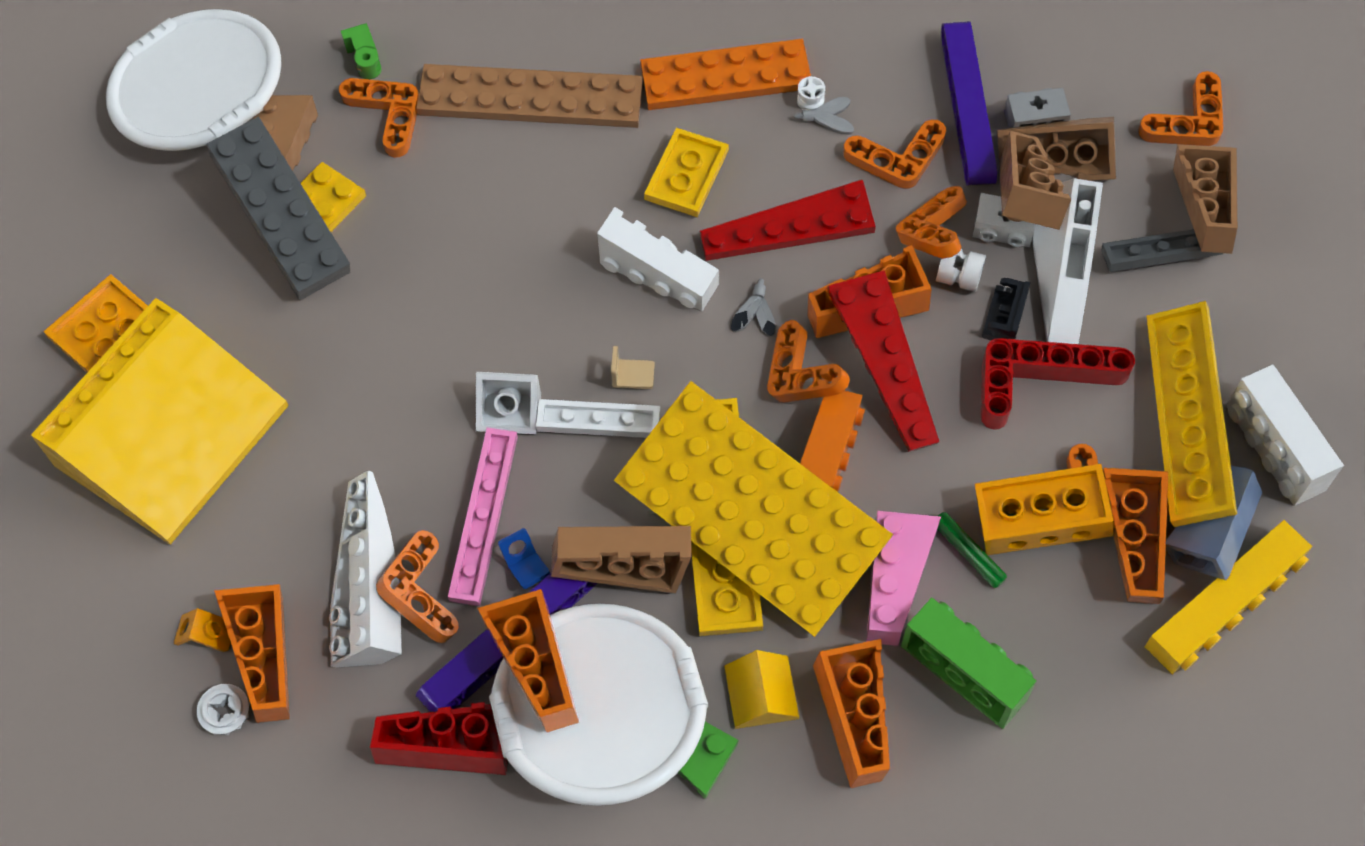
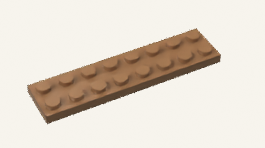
(530, 95)

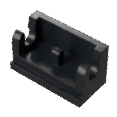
(1006, 309)

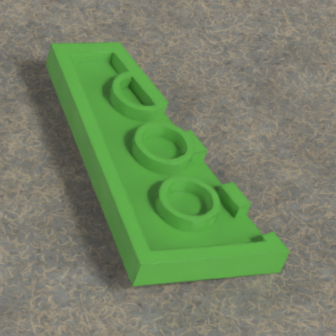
(708, 759)

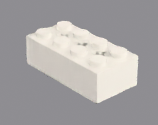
(1283, 435)

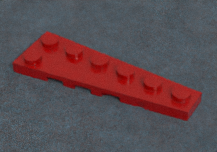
(809, 220)
(877, 332)

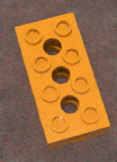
(1049, 491)

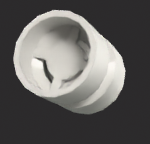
(971, 271)

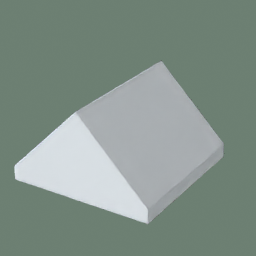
(507, 402)

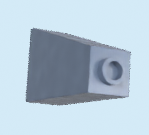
(1215, 543)

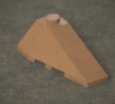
(1075, 146)

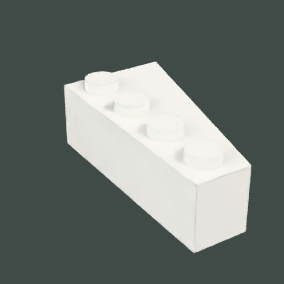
(655, 262)

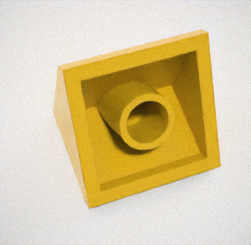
(761, 689)

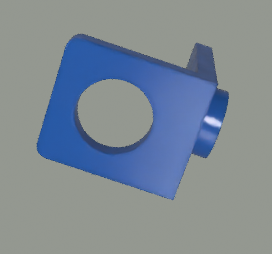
(527, 564)

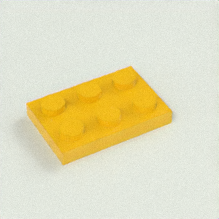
(686, 172)
(332, 194)

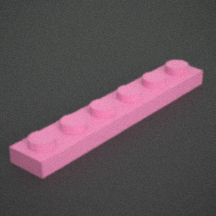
(482, 517)

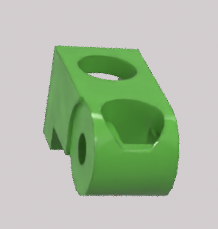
(359, 40)

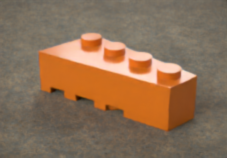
(832, 436)
(856, 708)

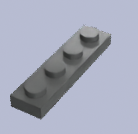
(1153, 250)

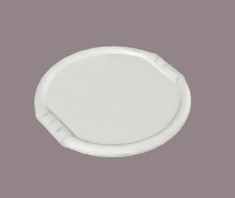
(193, 79)
(634, 706)

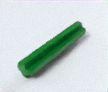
(971, 551)

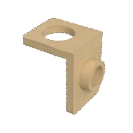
(631, 373)

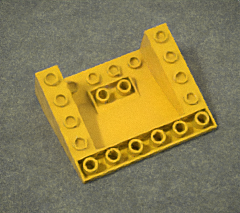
(159, 421)

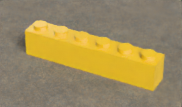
(1225, 600)

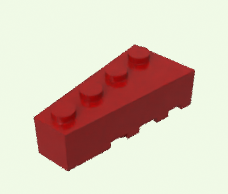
(440, 740)

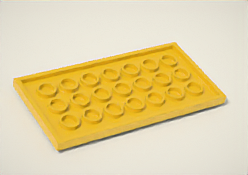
(753, 508)

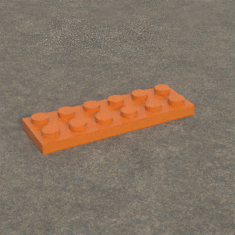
(724, 74)

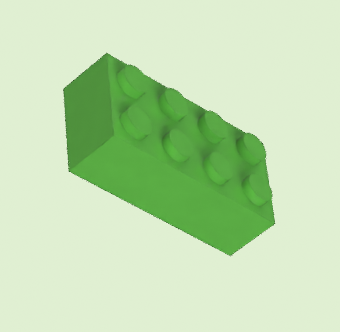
(968, 662)

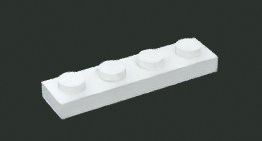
(596, 418)

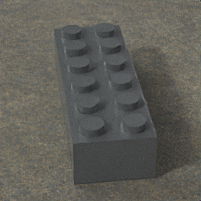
(279, 208)

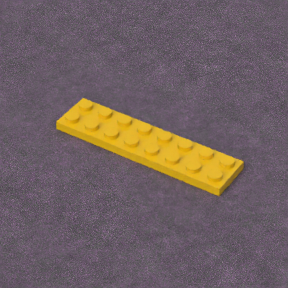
(1191, 415)
(723, 599)

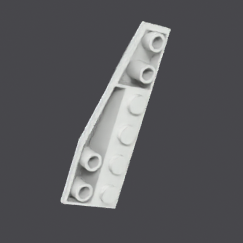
(1065, 261)
(361, 622)

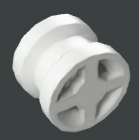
(816, 89)

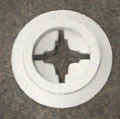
(217, 697)

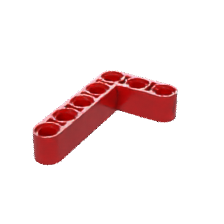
(1044, 368)

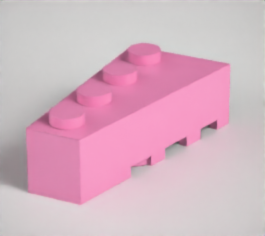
(898, 573)

